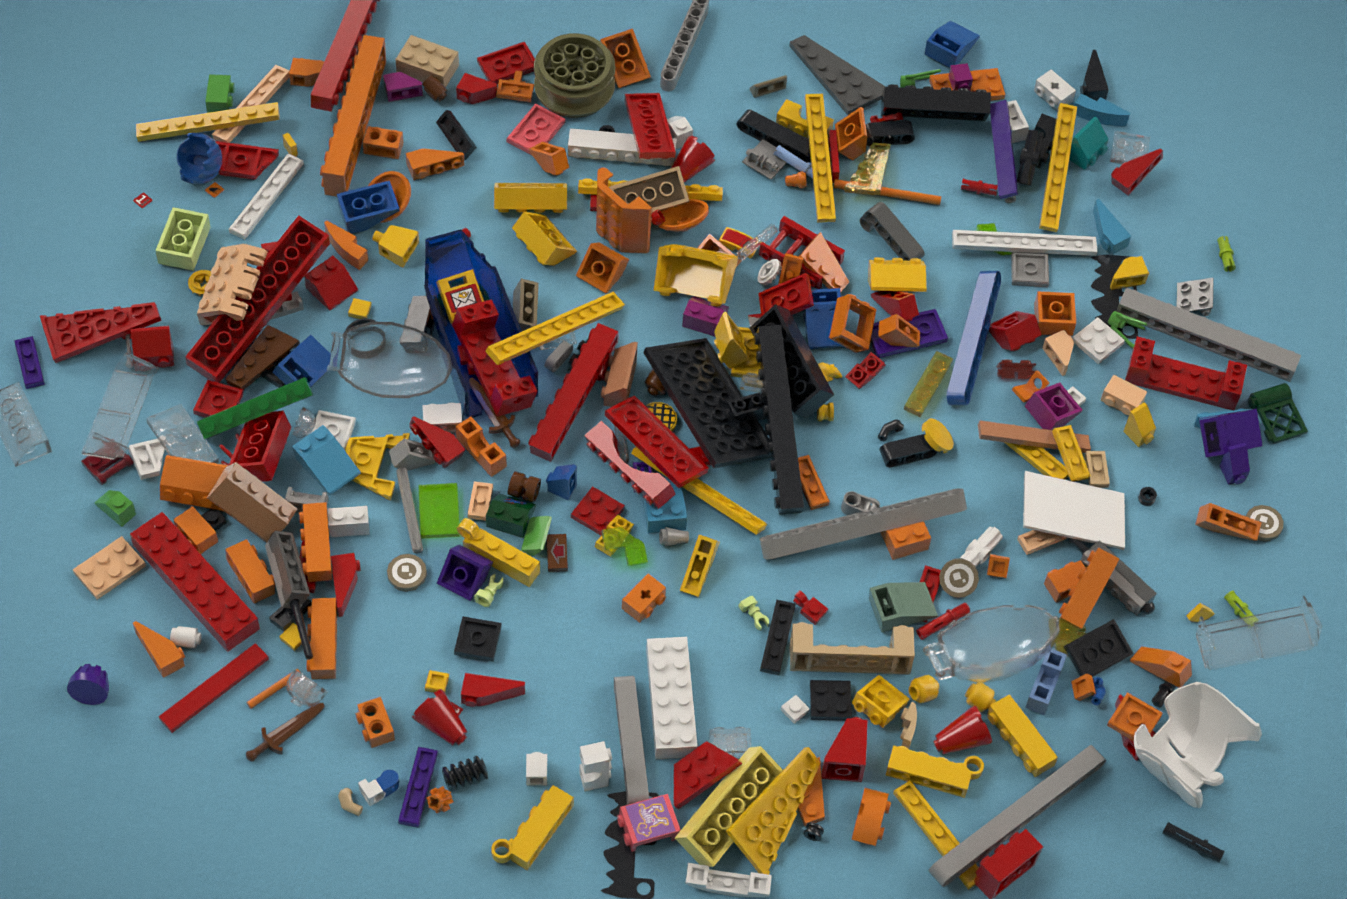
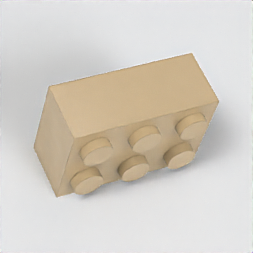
(424, 58)

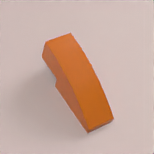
(346, 245)

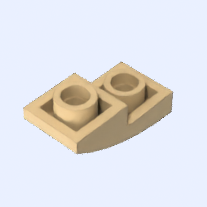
(909, 724)

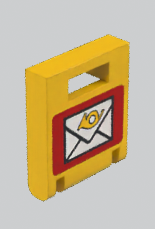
(460, 295)

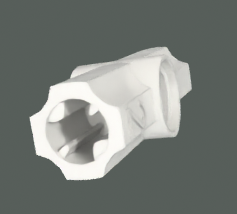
(980, 549)

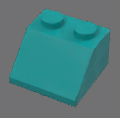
(1088, 144)

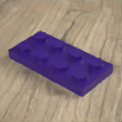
(930, 329)

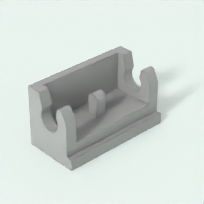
(298, 499)

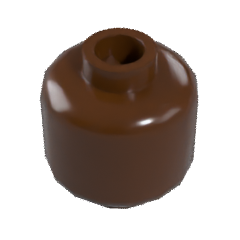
(654, 384)

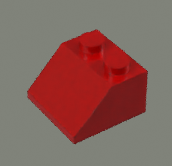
(330, 283)
(1015, 330)
(153, 345)

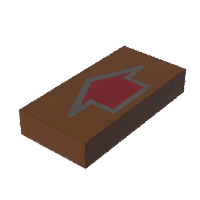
(557, 552)

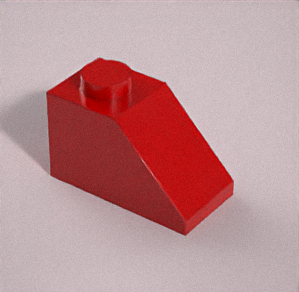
(475, 89)

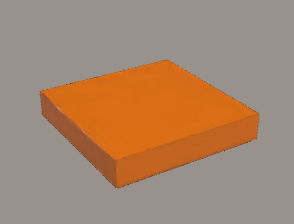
(1131, 714)

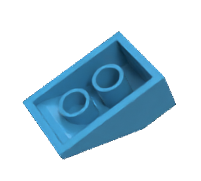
(325, 460)
(670, 515)

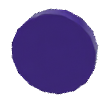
(89, 685)

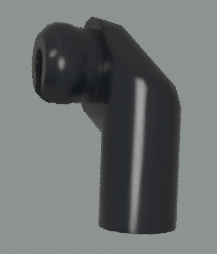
(888, 427)

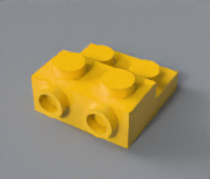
(879, 701)

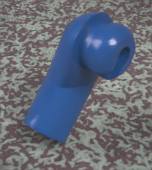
(1100, 691)

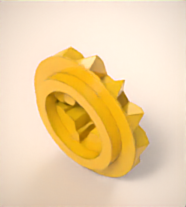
(196, 279)

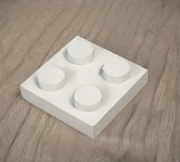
(1098, 340)

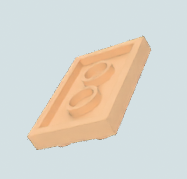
(109, 567)

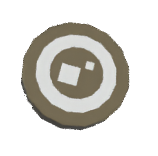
(1271, 521)
(406, 572)
(959, 577)

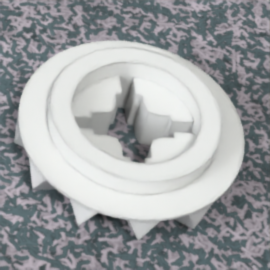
(769, 271)

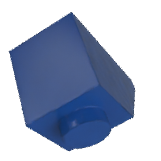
(562, 481)

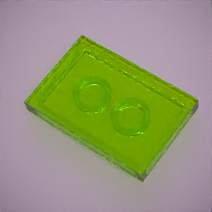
(438, 510)

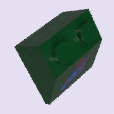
(509, 515)

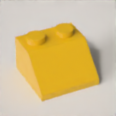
(730, 342)

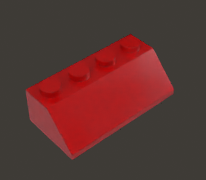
(262, 444)

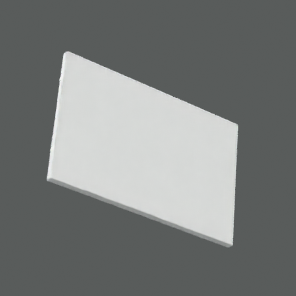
(1074, 510)

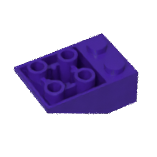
(1229, 430)

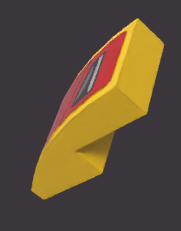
(735, 239)

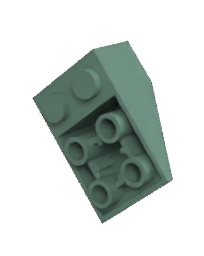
(901, 604)

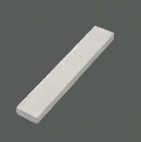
(266, 196)

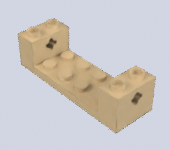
(860, 659)

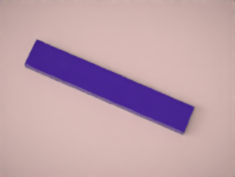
(1003, 149)

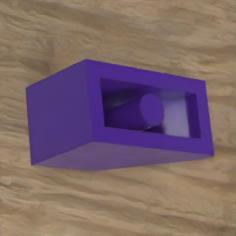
(1235, 464)

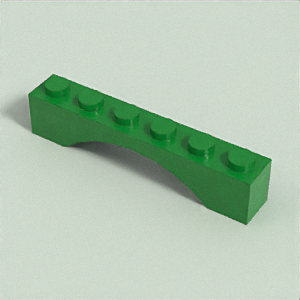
(255, 408)

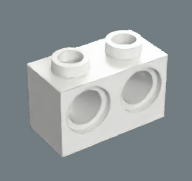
(1018, 123)

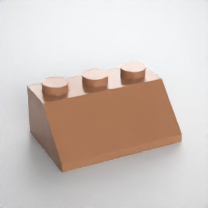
(621, 374)

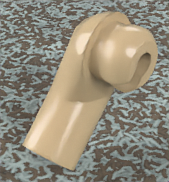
(347, 803)

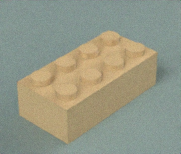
(658, 190)

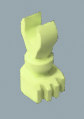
(485, 596)
(750, 604)

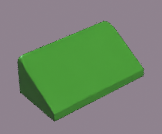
(536, 535)

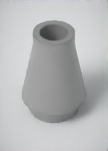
(673, 536)

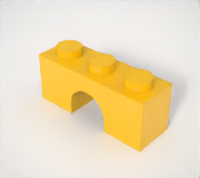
(790, 117)

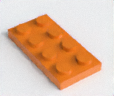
(982, 79)

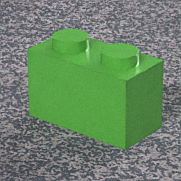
(219, 93)

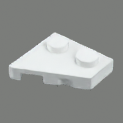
(147, 458)

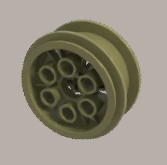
(554, 73)

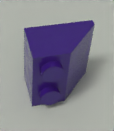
(464, 571)

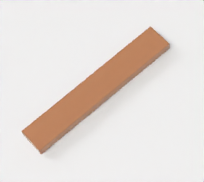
(1025, 435)

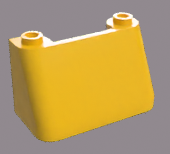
(694, 272)

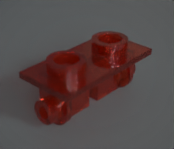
(1008, 369)

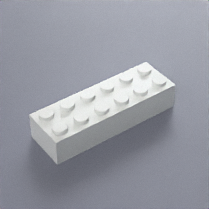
(671, 697)

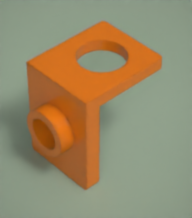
(1025, 391)

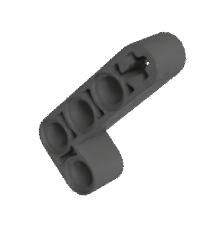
(891, 231)

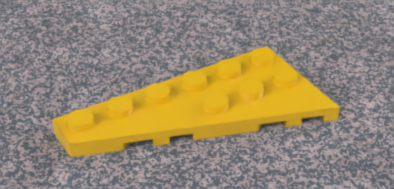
(771, 815)

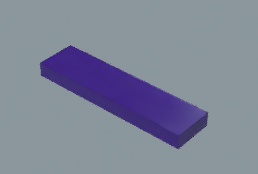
(418, 787)

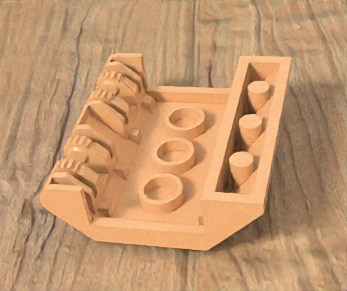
(229, 279)

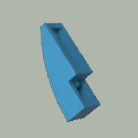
(1103, 110)

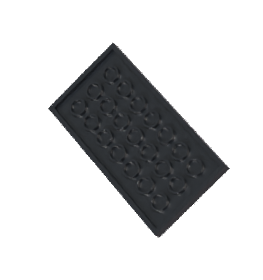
(700, 393)

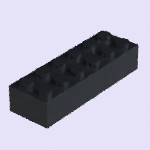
(936, 103)
(805, 379)

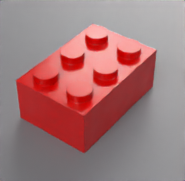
(1007, 863)

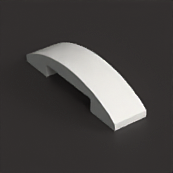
(728, 883)

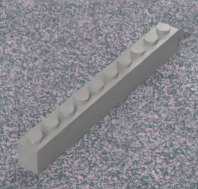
(1209, 335)

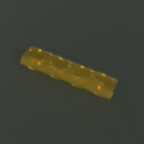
(928, 384)

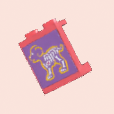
(648, 821)

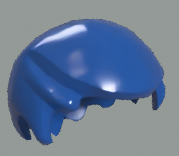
(199, 159)

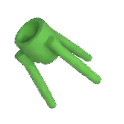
(906, 80)
(1119, 320)

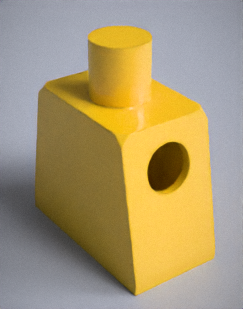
(397, 244)

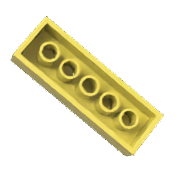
(706, 832)

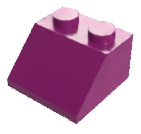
(702, 316)
(1053, 407)

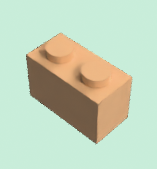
(1123, 395)

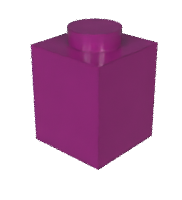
(960, 76)

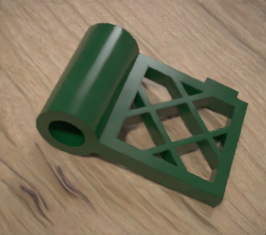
(1275, 398)

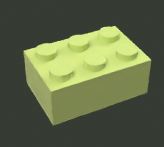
(183, 239)

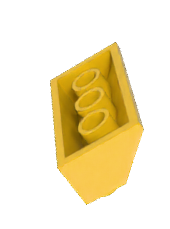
(530, 196)

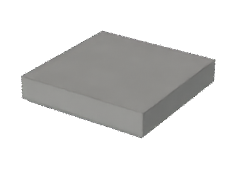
(1029, 269)

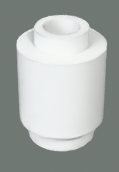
(185, 637)

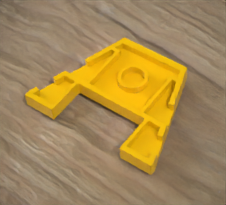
(367, 456)

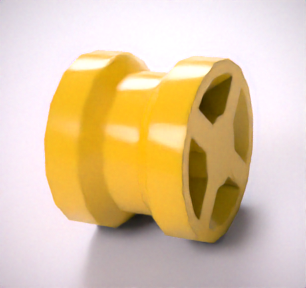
(826, 411)

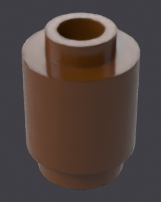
(435, 88)

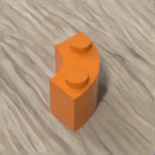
(870, 817)

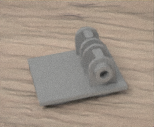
(763, 160)
(1196, 295)

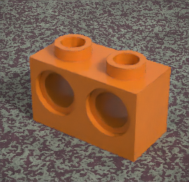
(383, 142)
(379, 721)

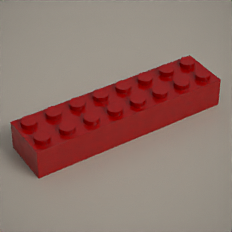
(195, 581)

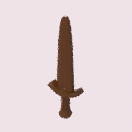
(500, 423)
(285, 731)

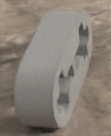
(559, 356)

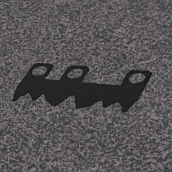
(1109, 302)
(623, 858)

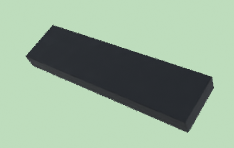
(777, 637)

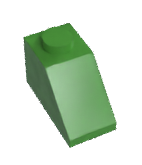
(116, 506)

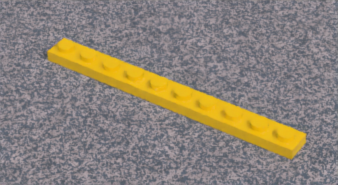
(554, 328)

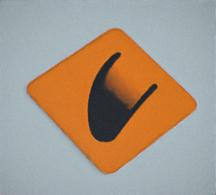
(214, 189)

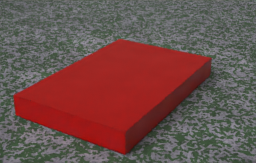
(506, 61)
(791, 294)

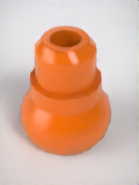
(796, 180)

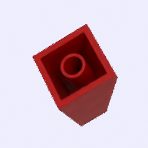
(848, 752)

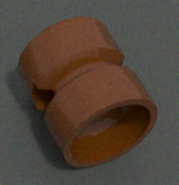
(523, 486)

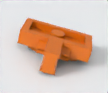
(515, 89)

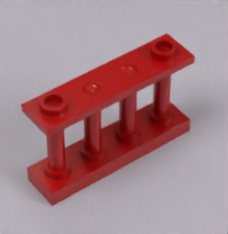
(802, 237)

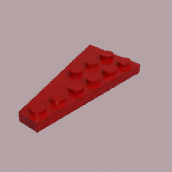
(88, 329)

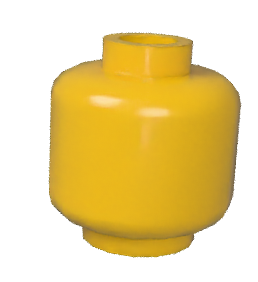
(924, 689)
(980, 696)

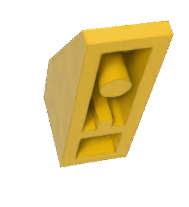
(699, 565)

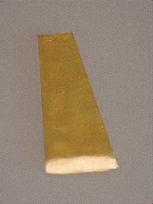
(871, 171)

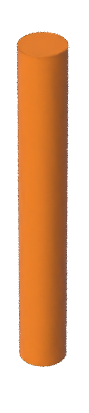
(269, 691)

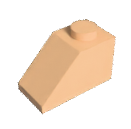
(1059, 350)

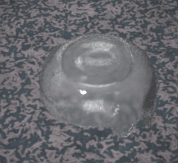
(305, 424)

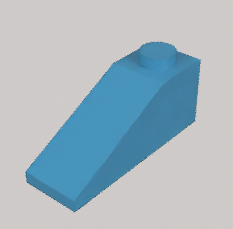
(1111, 233)

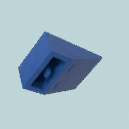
(950, 43)
(819, 318)
(306, 360)

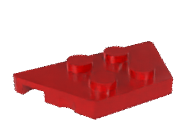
(245, 160)
(700, 771)

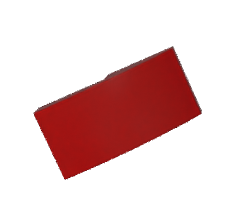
(865, 371)

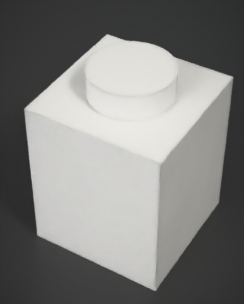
(536, 769)

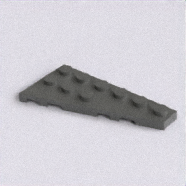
(841, 80)

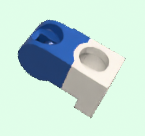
(380, 787)

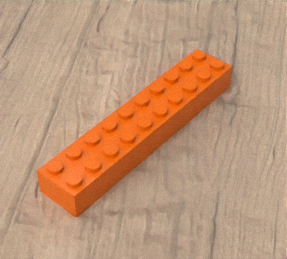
(354, 116)

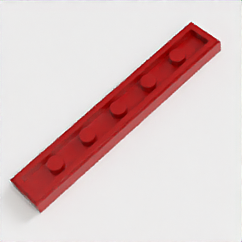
(213, 688)

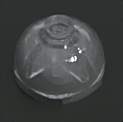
(304, 690)

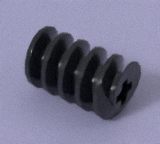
(464, 772)

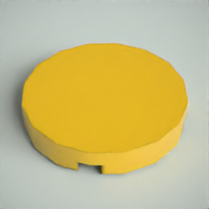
(937, 435)

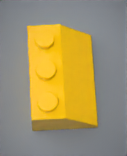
(543, 238)
(897, 275)

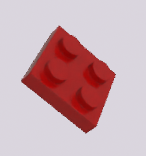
(216, 398)
(597, 510)

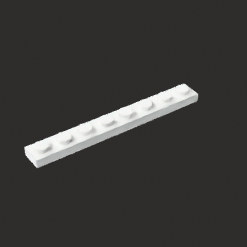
(1024, 242)

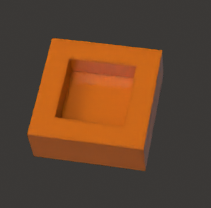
(998, 566)
(1083, 687)

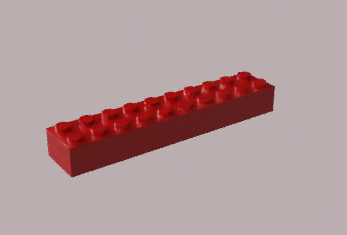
(280, 274)

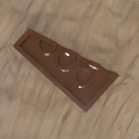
(262, 355)

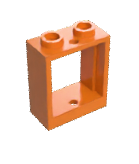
(867, 313)

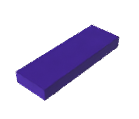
(29, 362)

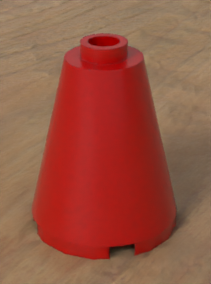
(693, 158)
(441, 718)
(963, 733)

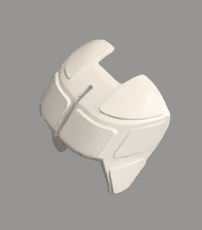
(1199, 729)

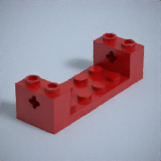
(1185, 379)
(501, 382)

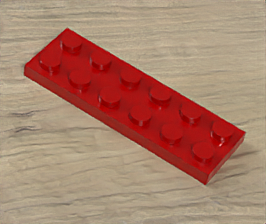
(649, 126)
(656, 441)

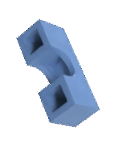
(1046, 681)

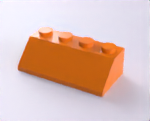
(189, 481)

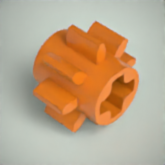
(439, 799)

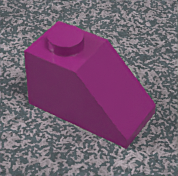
(401, 86)

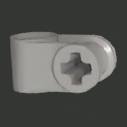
(860, 502)

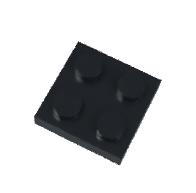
(477, 638)
(830, 700)

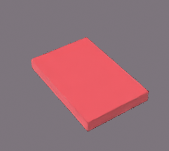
(536, 127)

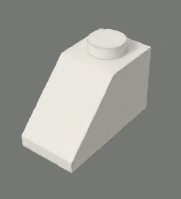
(679, 129)

